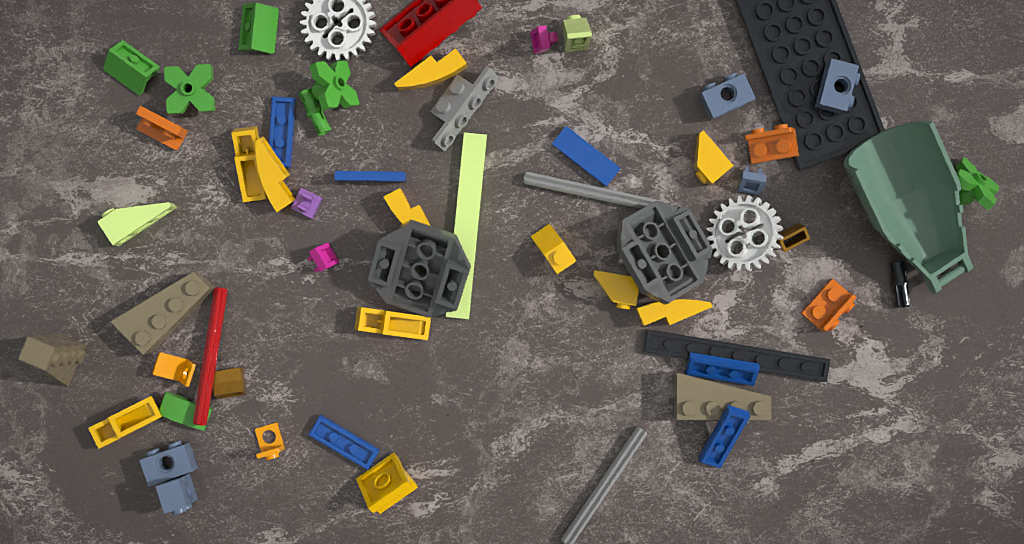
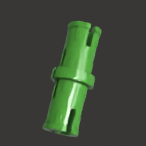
(314, 112)

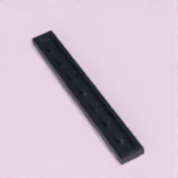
(768, 360)

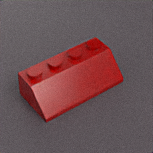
(425, 25)

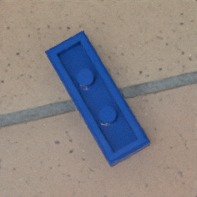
(282, 128)
(586, 156)
(371, 176)
(722, 369)
(724, 436)
(344, 442)

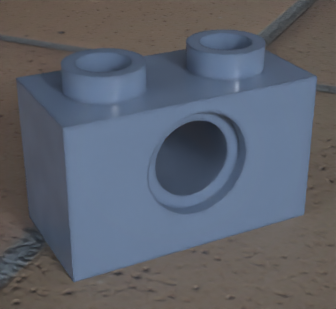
(740, 95)
(828, 97)
(154, 466)
(177, 494)

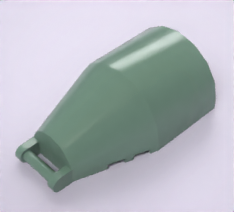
(913, 198)

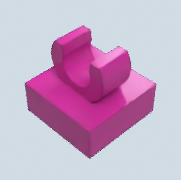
(542, 39)
(323, 257)

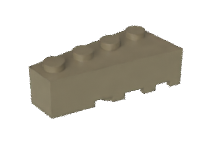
(161, 314)
(53, 356)
(707, 399)

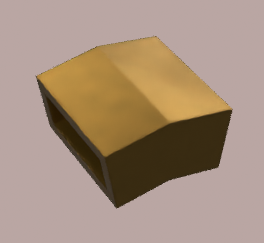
(795, 229)
(229, 383)

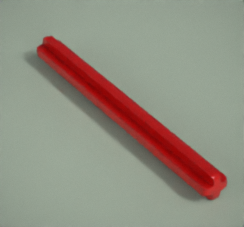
(210, 356)

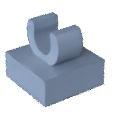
(751, 182)

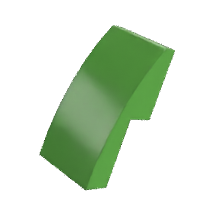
(179, 410)

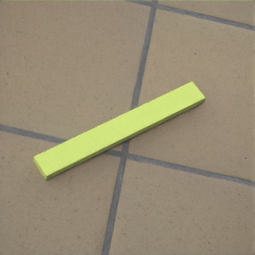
(468, 209)

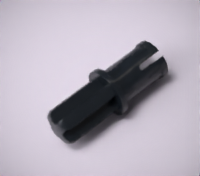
(900, 284)

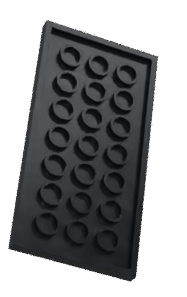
(792, 49)

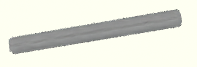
(586, 190)
(604, 486)

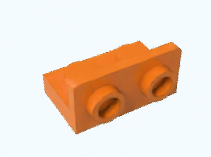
(160, 128)
(773, 144)
(828, 306)

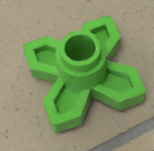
(331, 85)
(182, 98)
(975, 185)

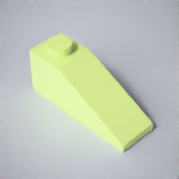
(576, 33)
(127, 222)

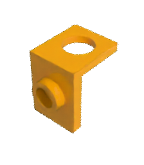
(174, 368)
(269, 450)

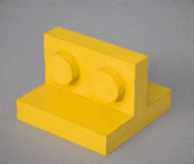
(385, 484)

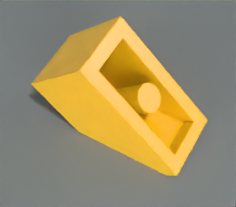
(709, 160)
(553, 249)
(618, 288)

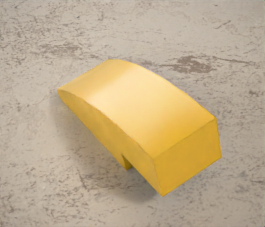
(432, 72)
(246, 163)
(272, 175)
(402, 209)
(671, 312)
(392, 323)
(125, 422)

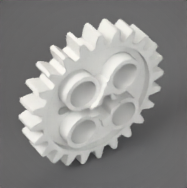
(353, 38)
(751, 252)

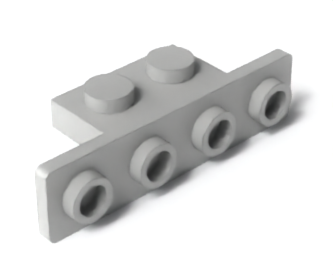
(459, 104)

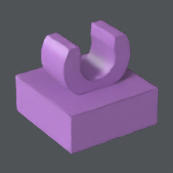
(306, 203)

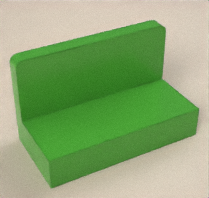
(258, 28)
(130, 67)

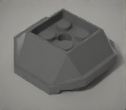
(676, 238)
(406, 285)

